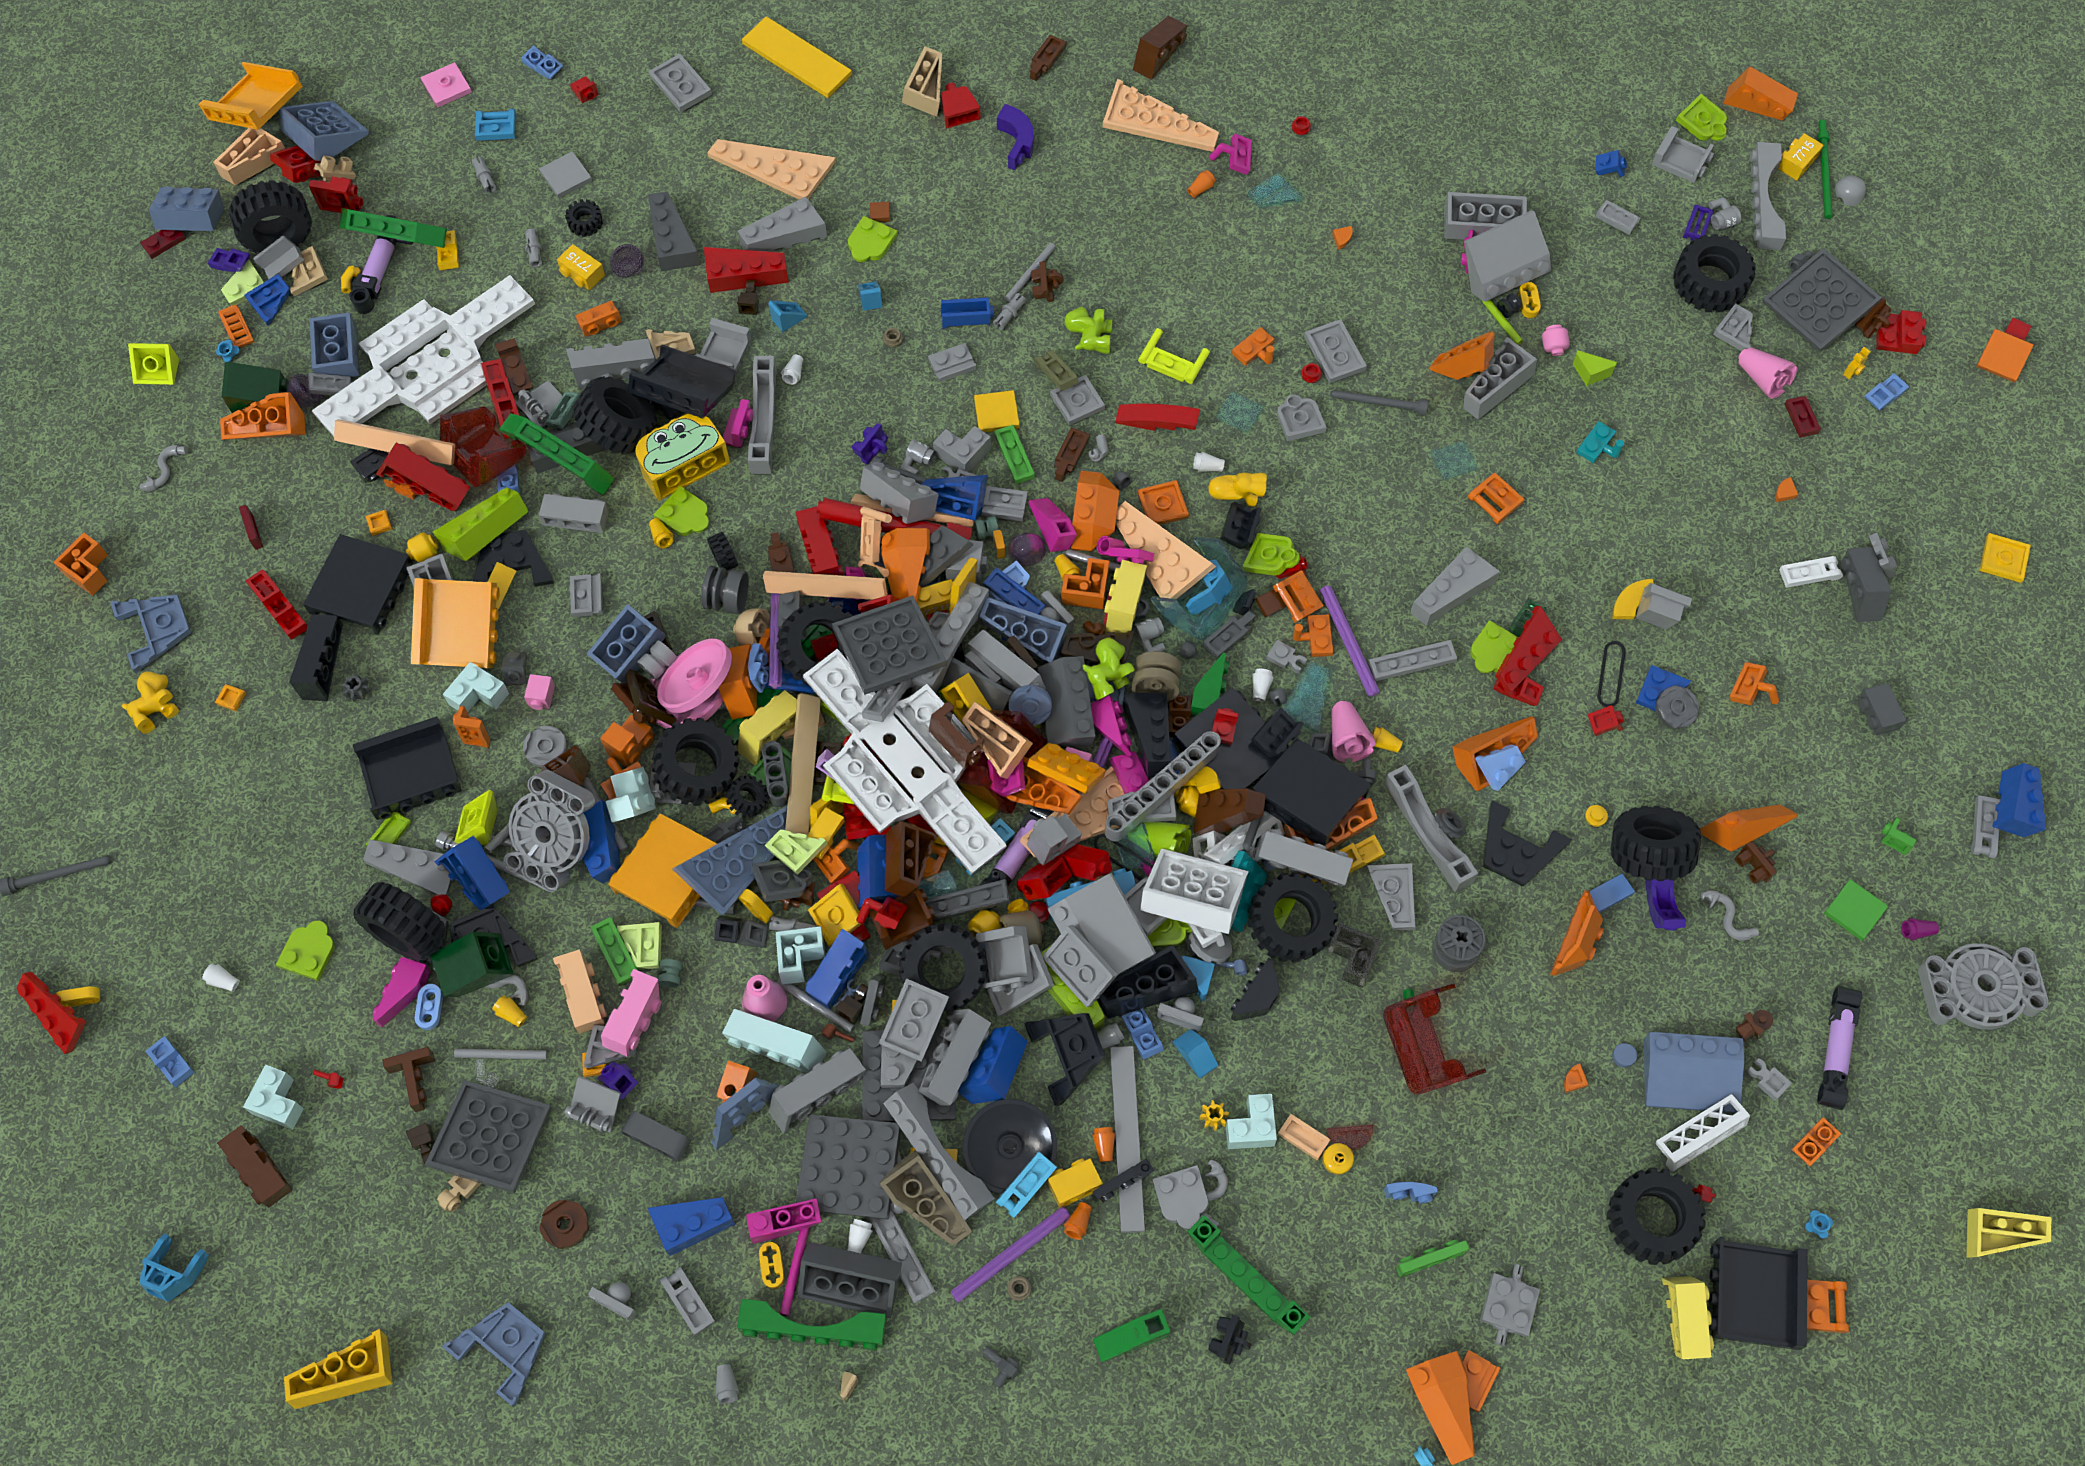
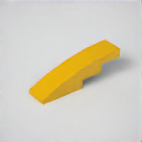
(1362, 853)

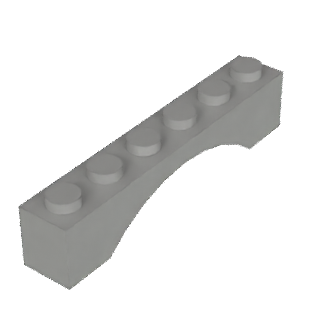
(1770, 228)
(763, 415)
(955, 628)
(1410, 800)
(963, 1189)

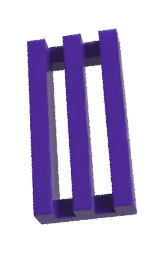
(1694, 235)

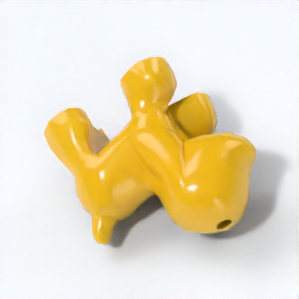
(1239, 487)
(153, 699)

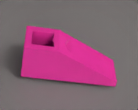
(1053, 524)
(1110, 724)
(402, 989)
(782, 1220)

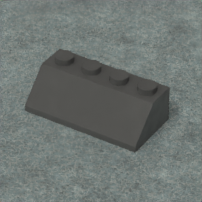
(572, 436)
(995, 694)
(1071, 712)
(849, 1279)

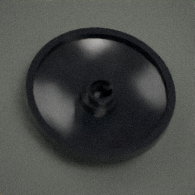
(1005, 1139)

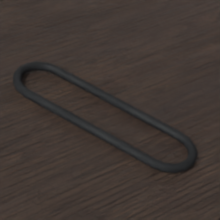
(1602, 673)
(1127, 850)

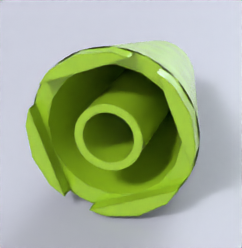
(1168, 836)

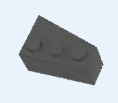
(1866, 584)

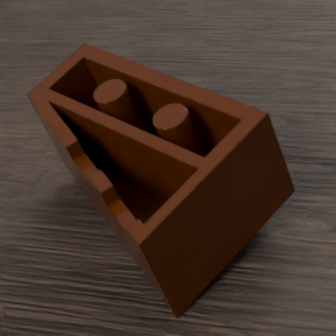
(1158, 46)
(570, 765)
(1227, 808)
(906, 857)

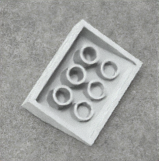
(1194, 891)

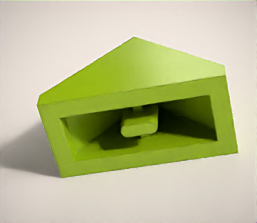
(1593, 368)

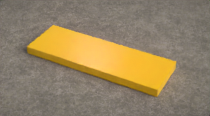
(796, 57)

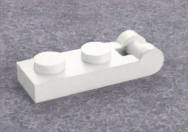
(1810, 571)

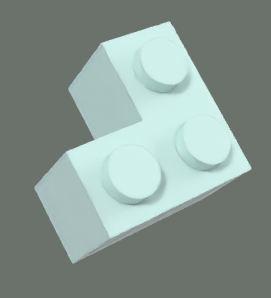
(473, 685)
(632, 795)
(796, 947)
(269, 1101)
(1257, 1129)

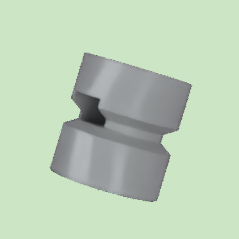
(655, 662)

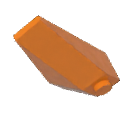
(271, 417)
(904, 557)
(1519, 733)
(1045, 792)
(1746, 825)
(1444, 1397)

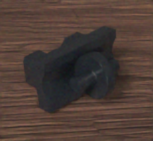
(1233, 1341)

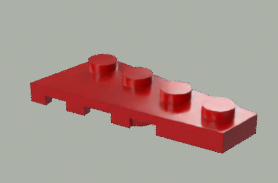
(1529, 650)
(53, 1015)

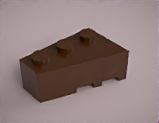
(254, 1166)

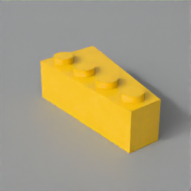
(343, 1373)

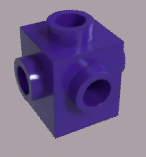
(618, 1078)

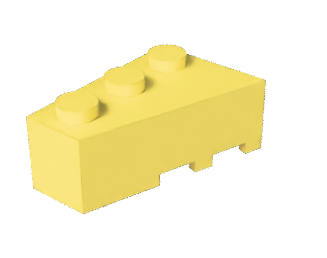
(1124, 596)
(766, 725)
(2002, 1231)
(1689, 1317)

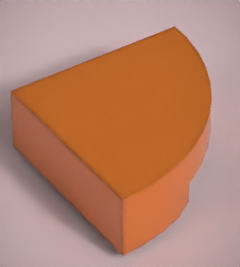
(1342, 236)
(1786, 490)
(1575, 1079)

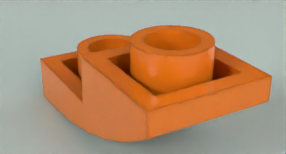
(1816, 1141)

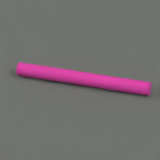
(794, 1272)

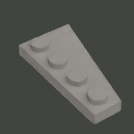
(409, 865)

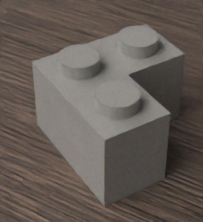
(963, 452)
(1052, 837)

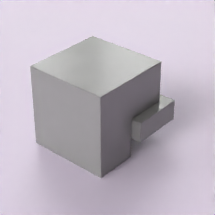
(976, 552)
(431, 568)
(1661, 606)

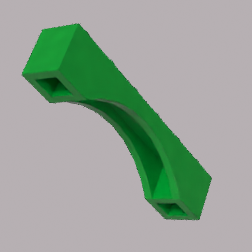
(862, 1329)

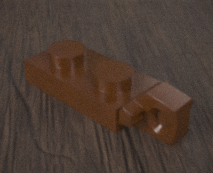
(1046, 56)
(1070, 452)
(779, 555)

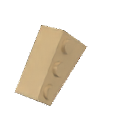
(923, 85)

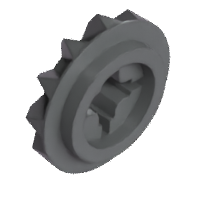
(1450, 823)

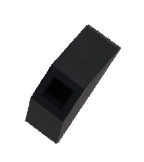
(1259, 994)

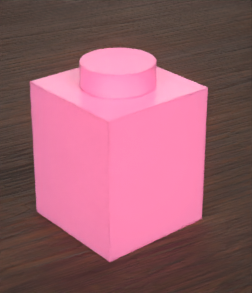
(539, 692)

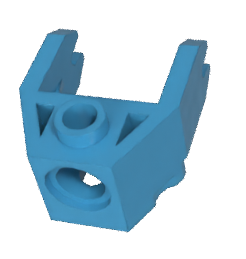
(1217, 589)
(166, 1282)

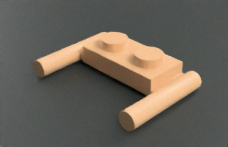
(871, 537)

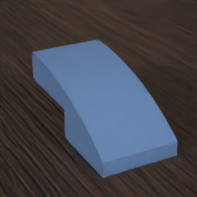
(1886, 392)
(169, 1061)

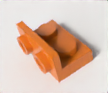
(598, 318)
(470, 729)

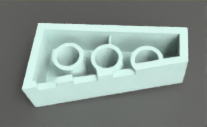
(773, 1041)

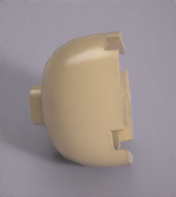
(751, 626)

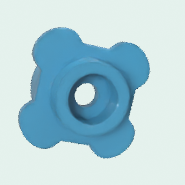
(222, 350)
(1826, 1223)

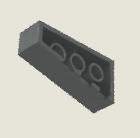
(671, 238)

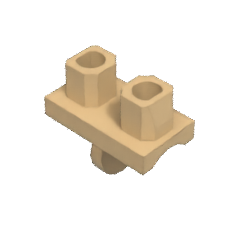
(329, 169)

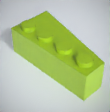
(480, 524)
(1070, 1002)

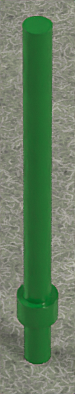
(1823, 138)

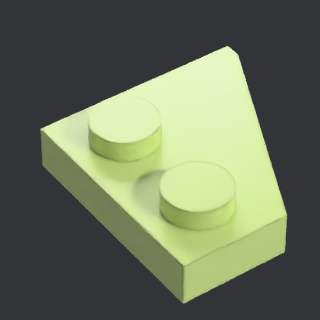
(795, 849)
(643, 943)

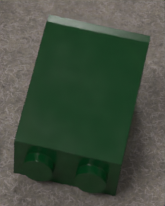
(249, 384)
(471, 963)

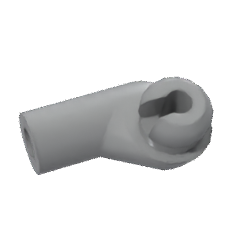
(1101, 450)

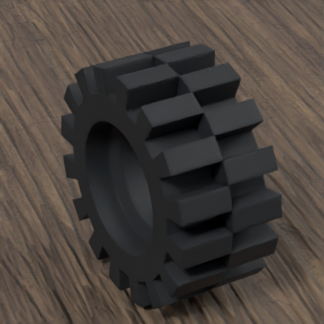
(580, 209)
(722, 551)
(741, 805)

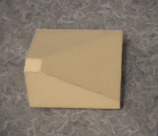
(848, 1384)

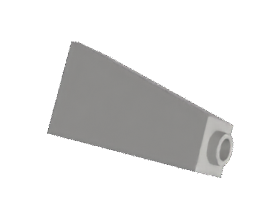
(1009, 667)

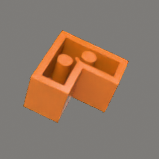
(80, 563)
(1089, 589)
(627, 741)

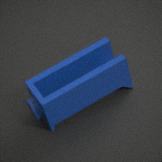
(966, 312)

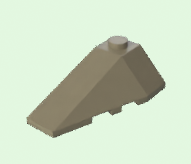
(920, 1194)

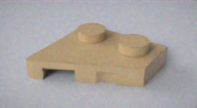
(308, 273)
(679, 341)

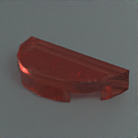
(1353, 1136)

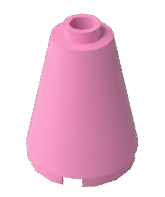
(1767, 371)
(1350, 734)
(764, 998)

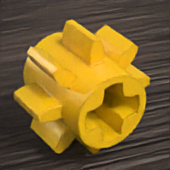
(1215, 1122)

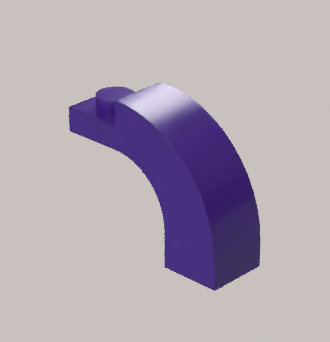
(1019, 126)
(1663, 905)

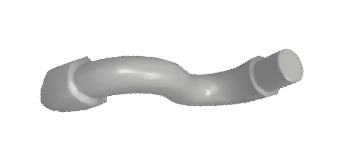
(150, 484)
(1741, 935)
(521, 993)
(1218, 1172)

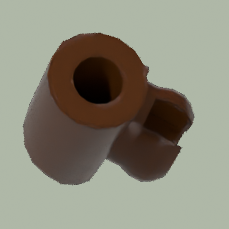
(1098, 629)

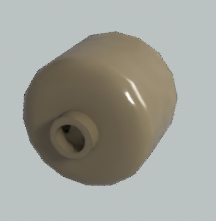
(1027, 919)

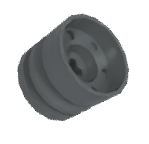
(725, 590)
(1458, 955)

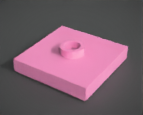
(446, 84)

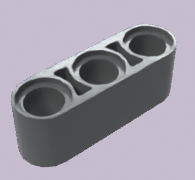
(771, 765)
(656, 1136)

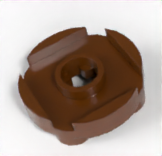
(551, 1221)

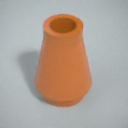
(1202, 183)
(1104, 1143)
(1077, 1223)

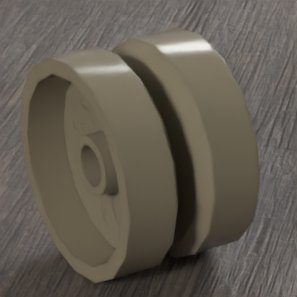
(1157, 673)

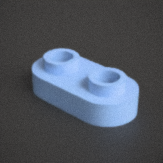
(428, 1007)

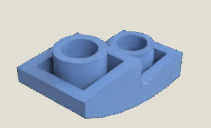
(541, 63)
(509, 479)
(757, 660)
(1142, 1033)
(1417, 1191)

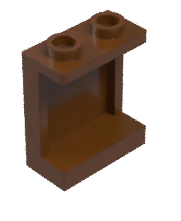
(952, 739)
(915, 919)

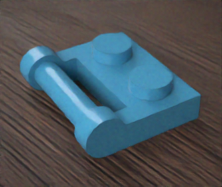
(495, 125)

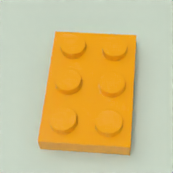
(1067, 767)

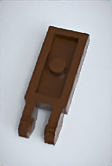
(623, 694)

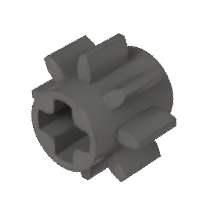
(355, 687)

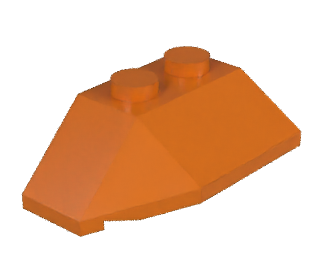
(1466, 358)
(1094, 510)
(1580, 936)

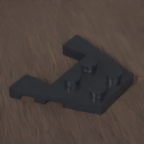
(514, 551)
(1514, 856)
(492, 921)
(1076, 1047)

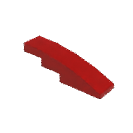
(499, 390)
(1157, 415)
(277, 604)

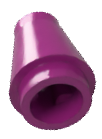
(1917, 928)

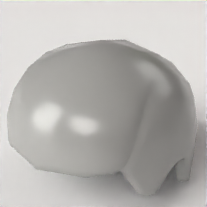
(1851, 190)

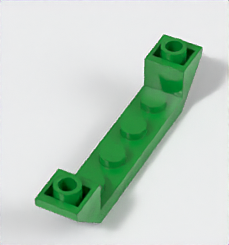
(393, 228)
(558, 451)
(1246, 1277)

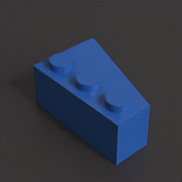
(959, 495)
(2021, 801)
(602, 853)
(872, 869)
(474, 872)
(837, 968)
(994, 1066)
(690, 1222)

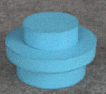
(1424, 1456)

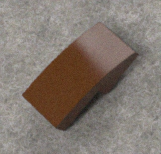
(1271, 602)
(1179, 713)

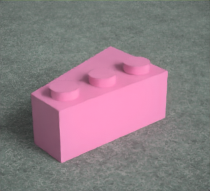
(633, 1014)

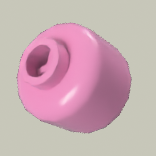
(1555, 340)

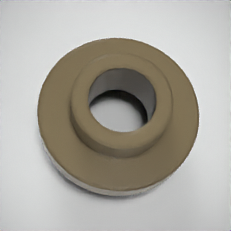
(892, 332)
(1019, 1280)

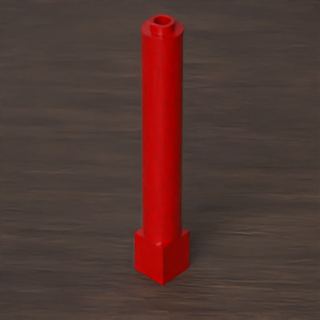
(851, 515)

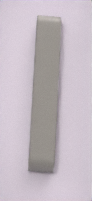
(1157, 794)

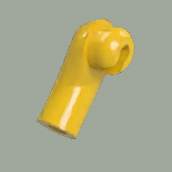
(346, 278)
(719, 805)

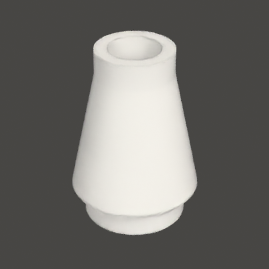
(792, 371)
(1204, 462)
(1261, 684)
(219, 977)
(859, 1235)

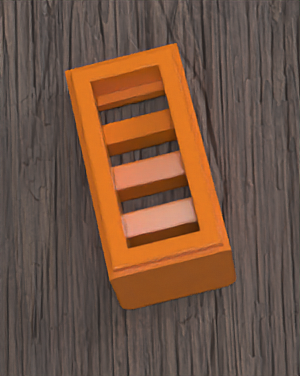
(231, 315)

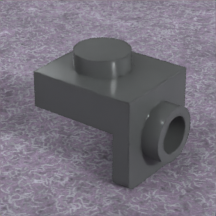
(514, 668)
(891, 958)

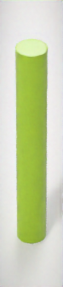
(1503, 321)

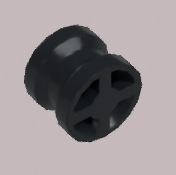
(1509, 305)

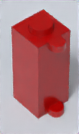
(1087, 861)

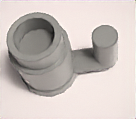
(1725, 218)
(918, 452)
(1149, 630)

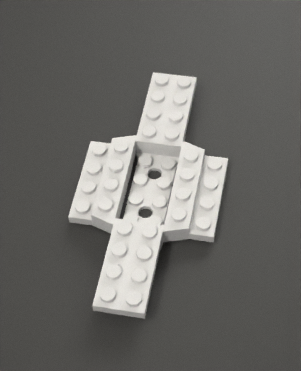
(440, 380)
(875, 790)

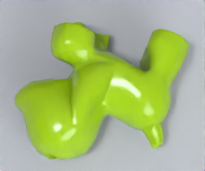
(1091, 329)
(1109, 669)

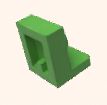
(1897, 839)

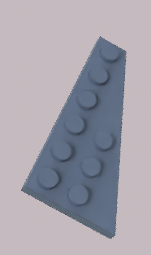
(726, 868)

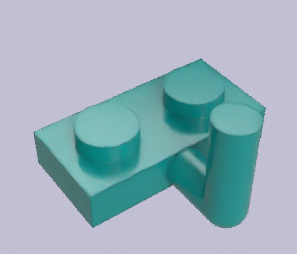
(1598, 441)

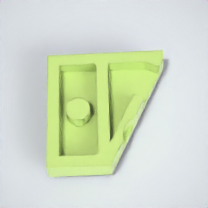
(241, 283)

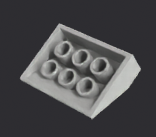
(1506, 256)
(1105, 922)

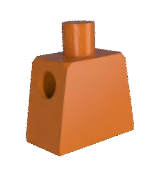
(734, 1077)

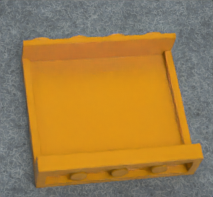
(254, 97)
(454, 623)
(648, 871)

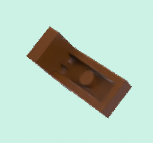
(514, 365)
(412, 1073)

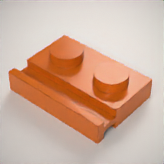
(1480, 1378)

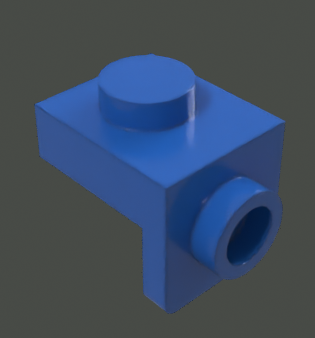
(1611, 162)

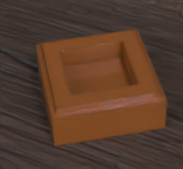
(880, 211)

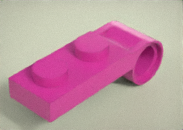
(1116, 549)

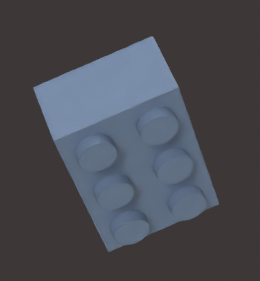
(186, 209)
(334, 345)
(625, 643)

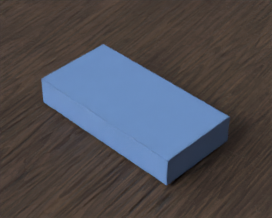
(1611, 892)

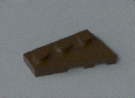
(1086, 644)
(645, 697)

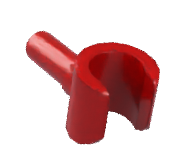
(335, 1080)

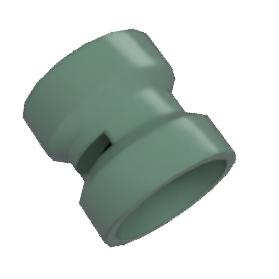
(991, 525)
(669, 973)

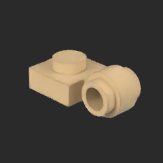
(450, 1198)

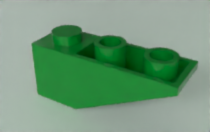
(1210, 686)
(1132, 1335)

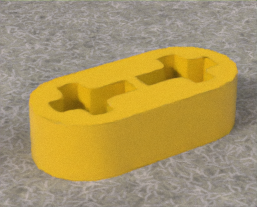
(1533, 299)
(756, 906)
(79, 996)
(777, 1265)

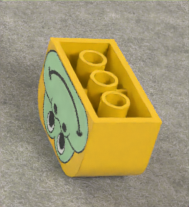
(680, 454)

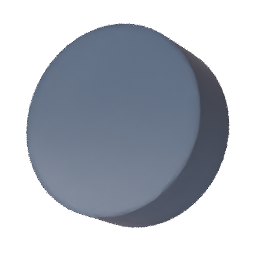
(1624, 1055)

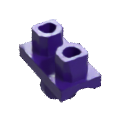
(873, 442)

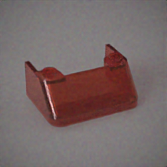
(1418, 1044)

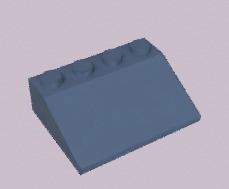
(320, 128)
(1692, 1070)

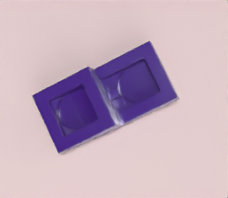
(228, 261)

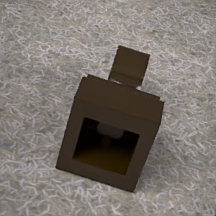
(748, 301)
(850, 1007)
(421, 1138)

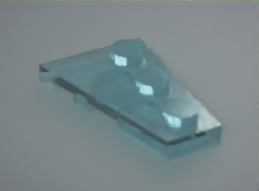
(1308, 697)

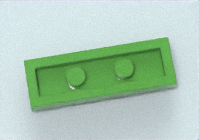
(1014, 454)
(614, 950)
(1432, 1257)

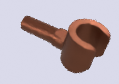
(830, 1030)

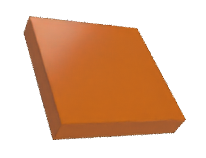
(2004, 355)
(1163, 502)

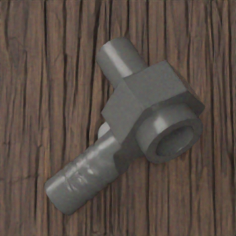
(1799, 260)
(1367, 772)
(1007, 1367)

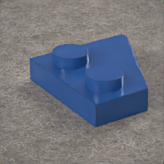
(268, 298)
(1655, 683)

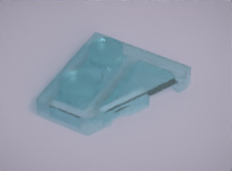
(1273, 192)

